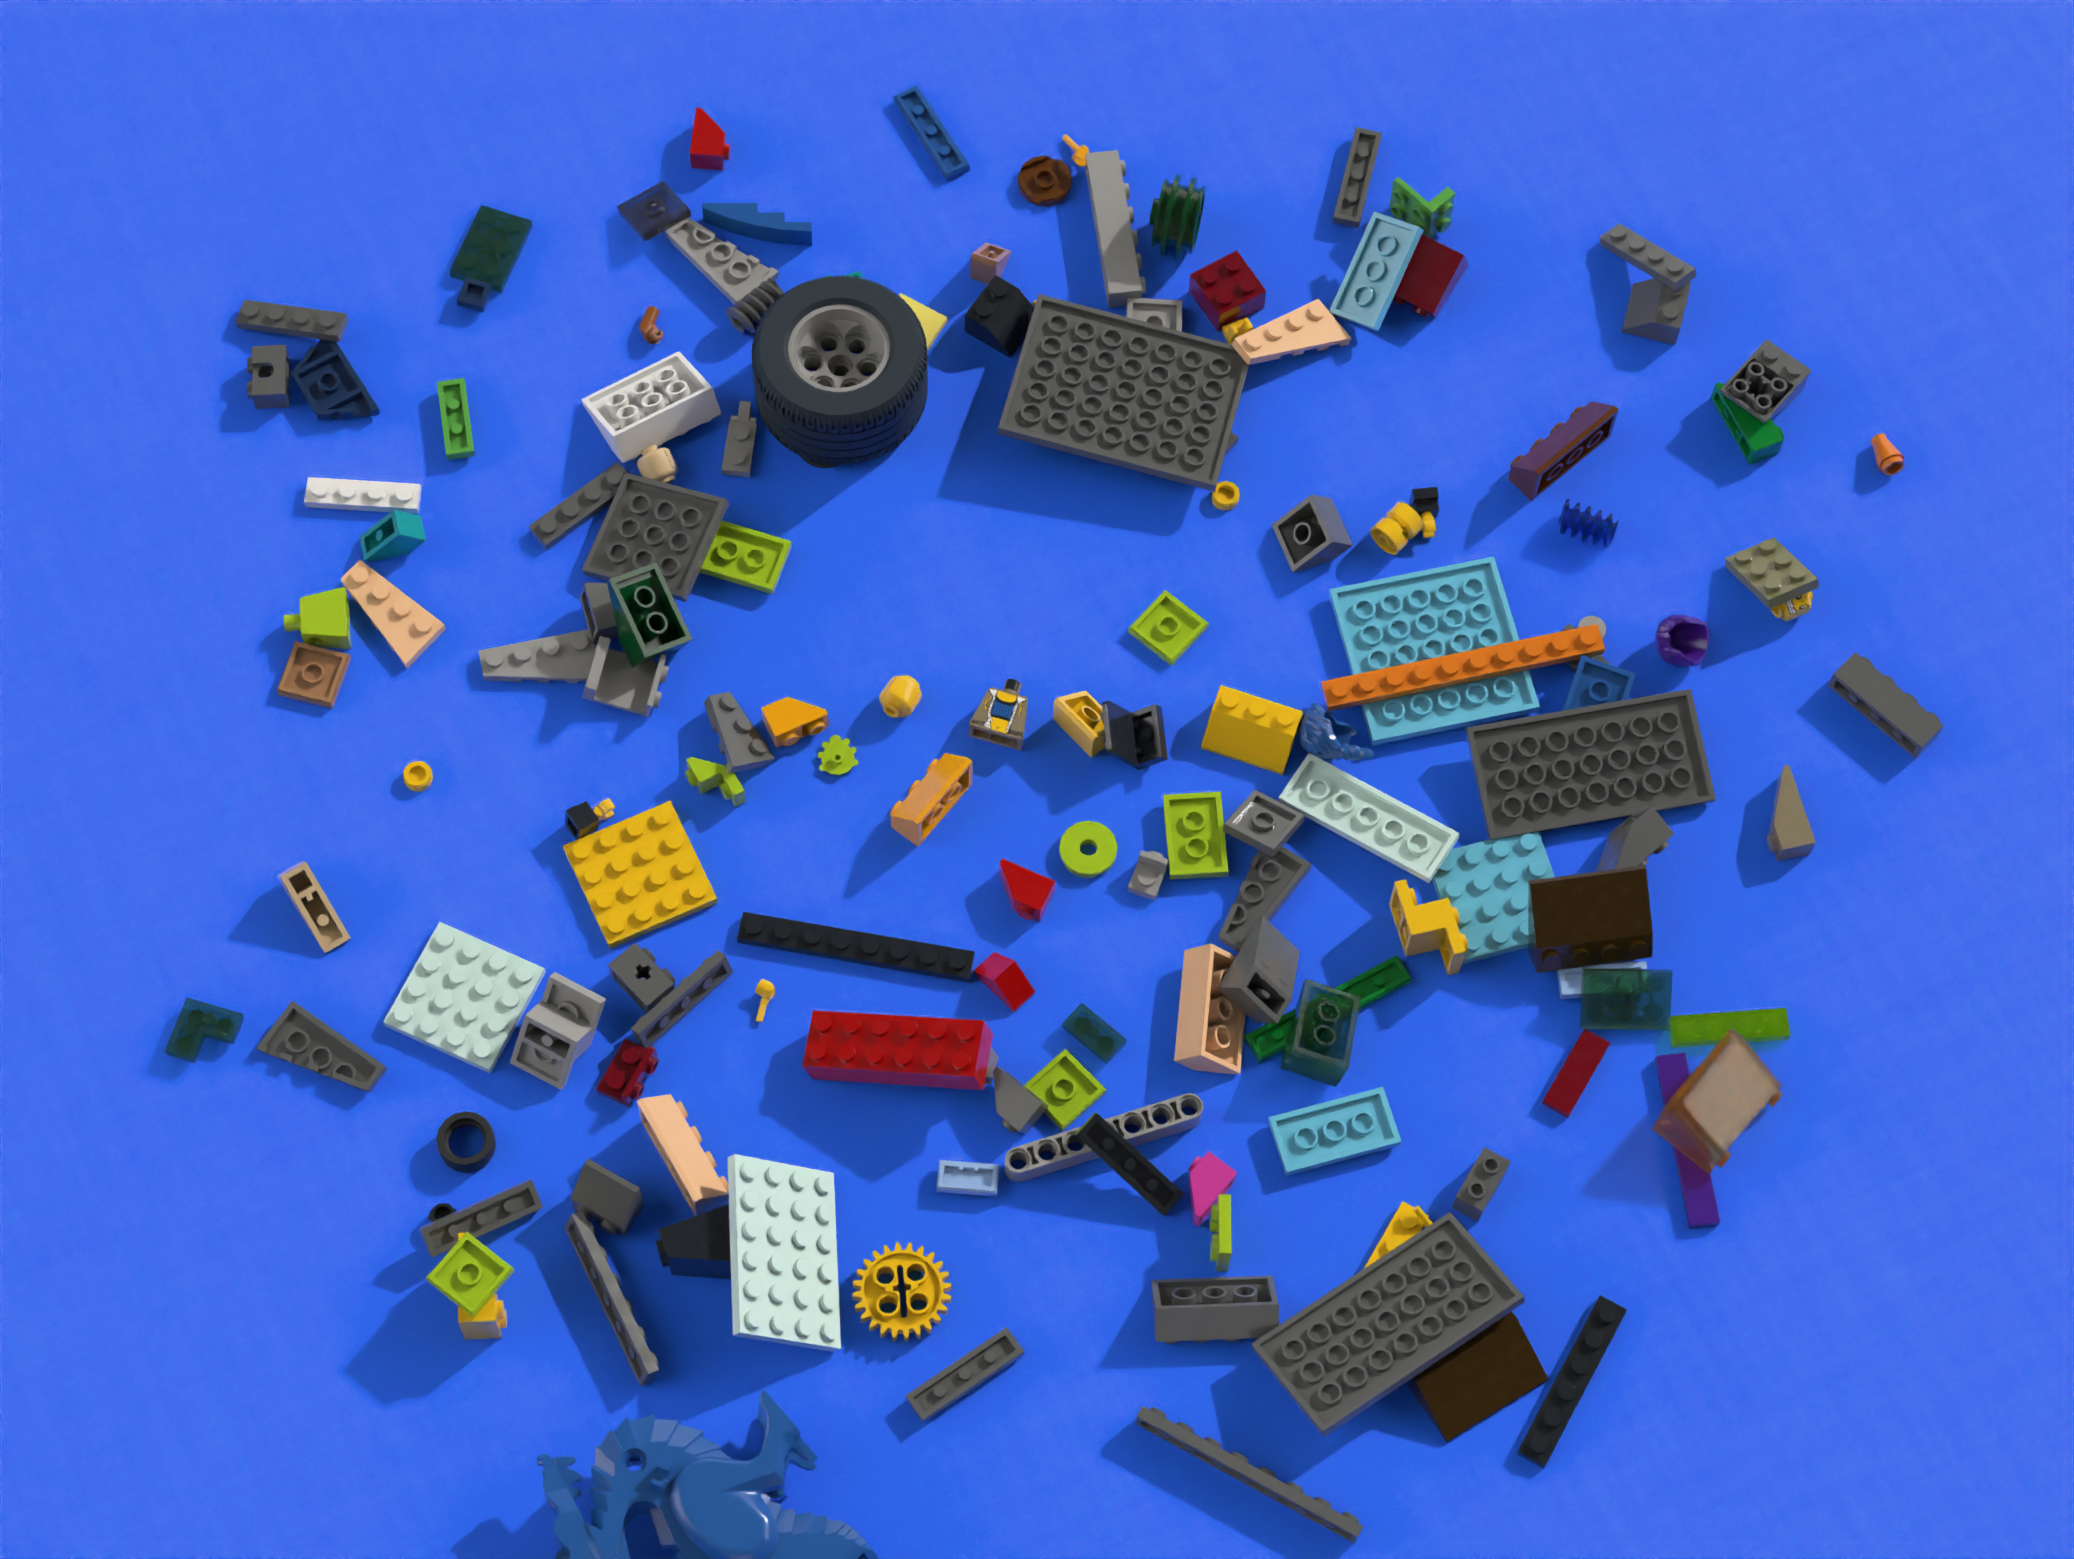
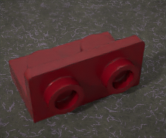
(627, 1073)

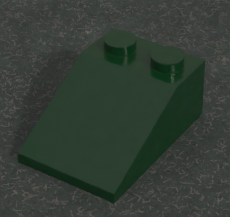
(646, 615)

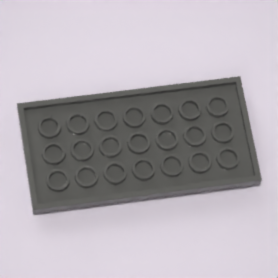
(1590, 764)
(1387, 1324)

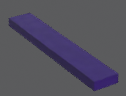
(1694, 1181)

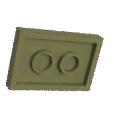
(1771, 573)

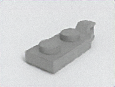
(740, 442)

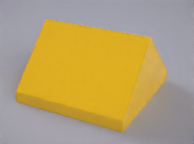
(1081, 719)

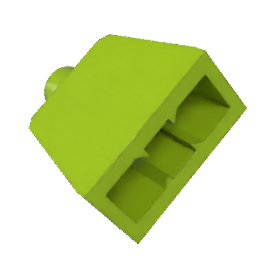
(323, 619)

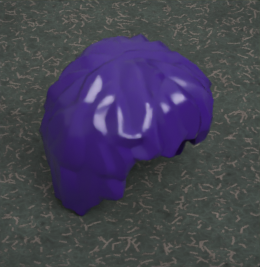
(1682, 640)

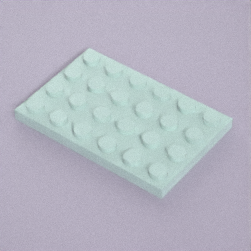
(783, 1253)

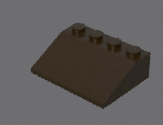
(1589, 919)
(1478, 1378)

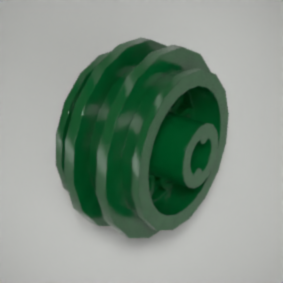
(1177, 216)

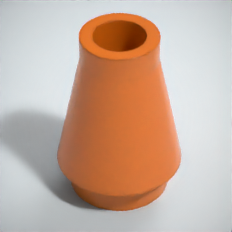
(1887, 456)

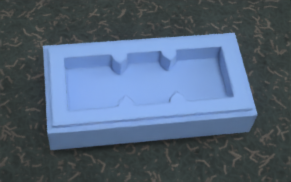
(967, 1178)

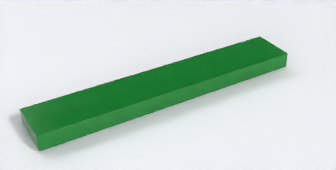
(1370, 986)

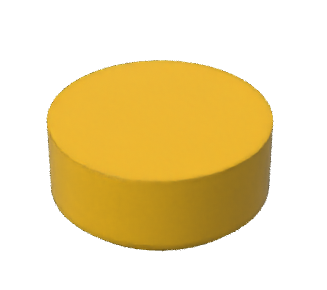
(1225, 496)
(417, 776)

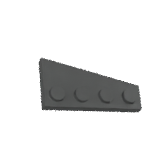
(1262, 893)
(315, 1046)

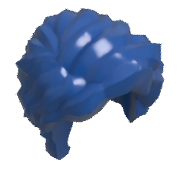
(1328, 737)

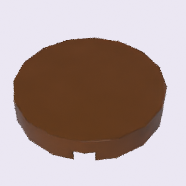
(1044, 181)

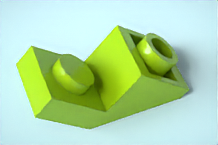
(709, 775)

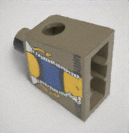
(1001, 716)

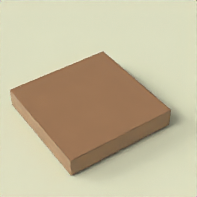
(313, 674)

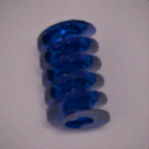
(1587, 524)

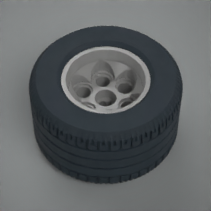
(837, 410)

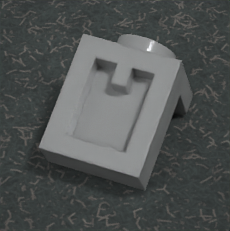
(1148, 874)

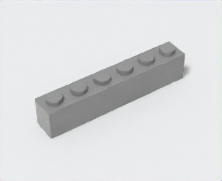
(1113, 227)

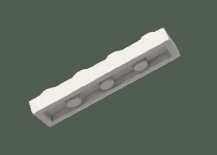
(362, 495)

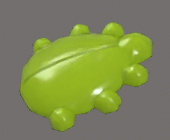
(837, 756)

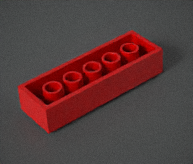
(898, 1050)

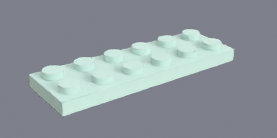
(1369, 817)

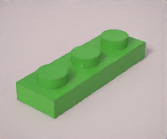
(455, 419)

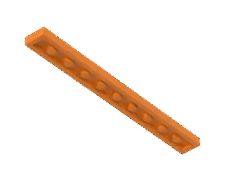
(1462, 667)

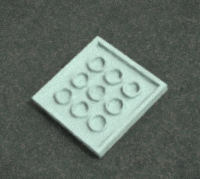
(464, 997)

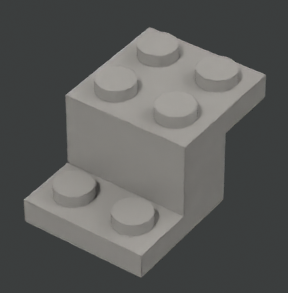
(557, 1030)

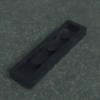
(1129, 1163)

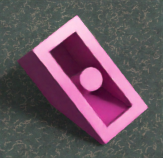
(1206, 1180)

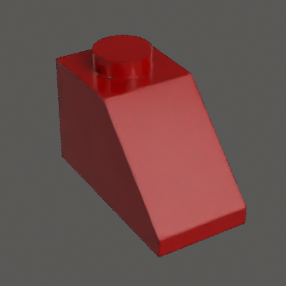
(708, 143)
(1026, 890)

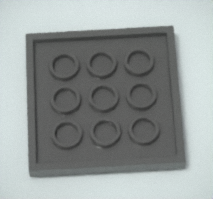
(659, 525)

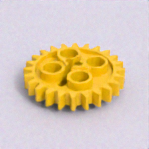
(929, 1289)

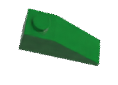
(1753, 437)

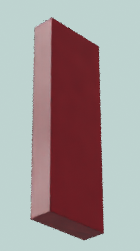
(1575, 1073)

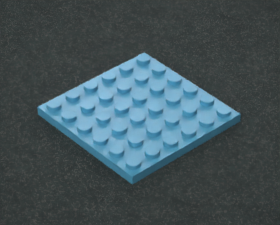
(1428, 618)

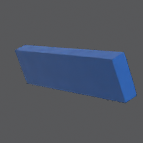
(931, 133)

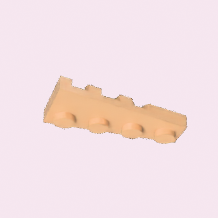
(1292, 333)
(398, 618)

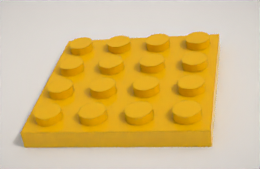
(640, 874)

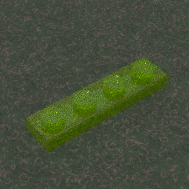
(1712, 1027)

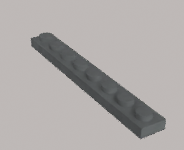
(1260, 1479)

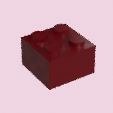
(1227, 290)

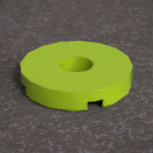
(1088, 833)

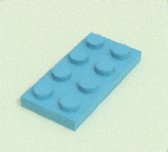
(1376, 271)
(1334, 1131)

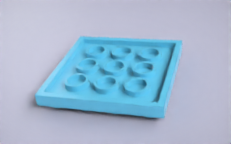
(1491, 891)

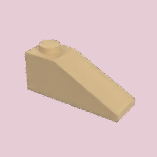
(313, 906)

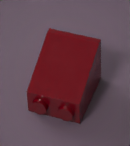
(1430, 277)

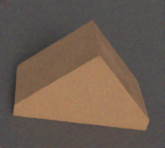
(988, 262)

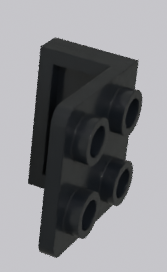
(1135, 735)

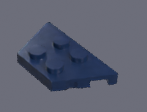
(332, 384)

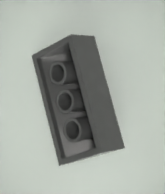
(1214, 1308)

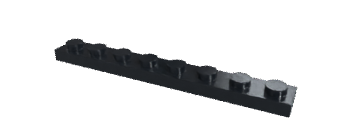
(856, 947)

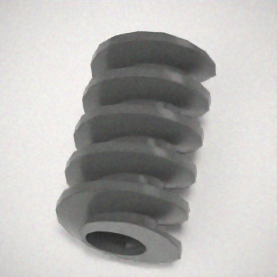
(753, 306)

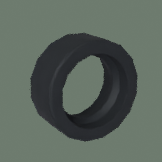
(461, 1120)

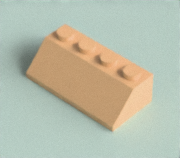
(1208, 1021)
(683, 1154)

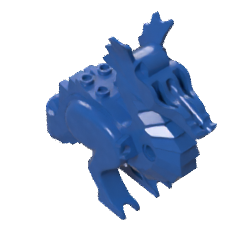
(695, 1495)

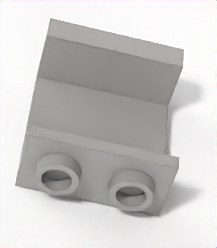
(621, 686)

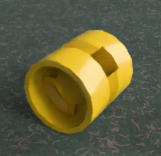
(1398, 527)

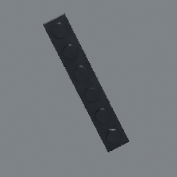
(1571, 1382)

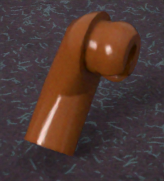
(648, 328)

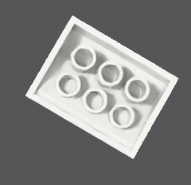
(652, 406)

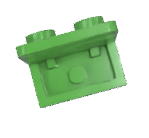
(1415, 210)

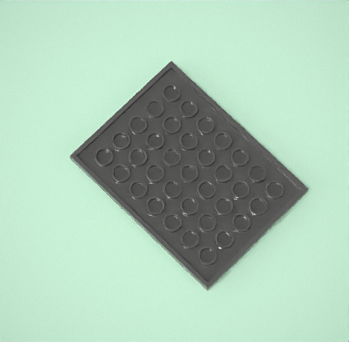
(1124, 392)

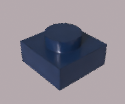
(474, 294)

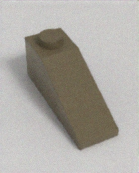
(1789, 826)

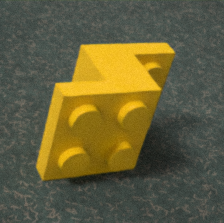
(1428, 927)

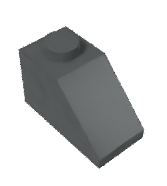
(1016, 1102)

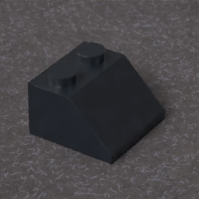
(1000, 317)

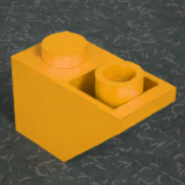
(793, 719)

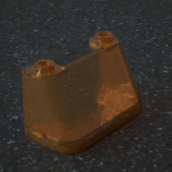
(1718, 1102)

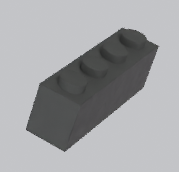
(1886, 705)

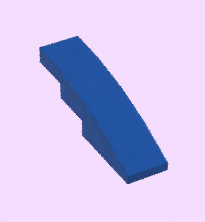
(764, 226)

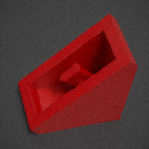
(1005, 980)

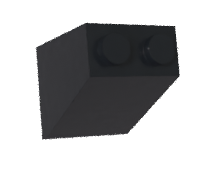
(698, 1245)

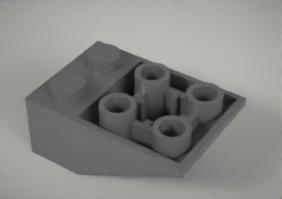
(1767, 382)
(1635, 840)
(1263, 974)

